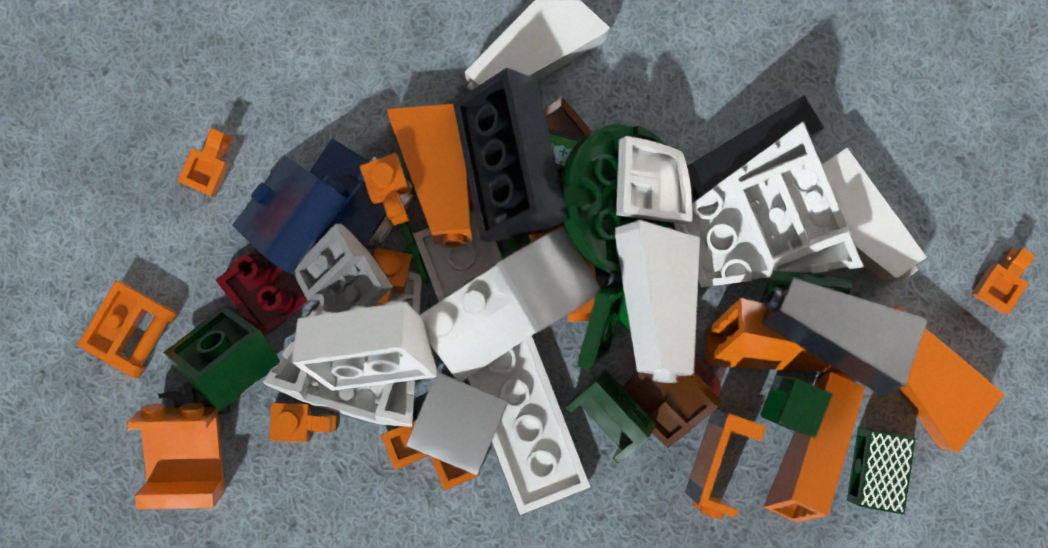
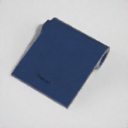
(359, 212)
(289, 213)

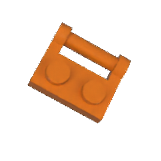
(116, 323)

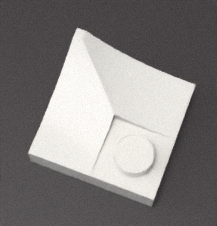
(653, 182)

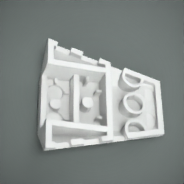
(771, 218)
(377, 403)

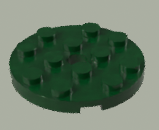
(591, 193)

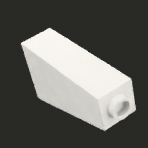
(541, 41)
(875, 229)
(660, 296)

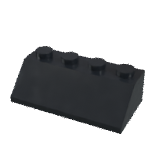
(509, 158)

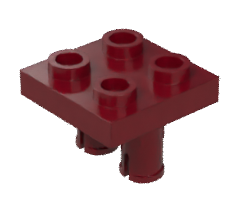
(262, 291)

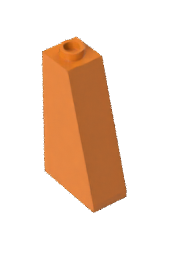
(437, 169)
(744, 342)
(947, 393)
(814, 465)

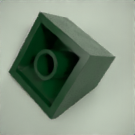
(223, 357)

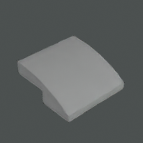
(341, 273)
(549, 278)
(456, 423)

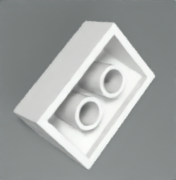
(476, 324)
(364, 346)

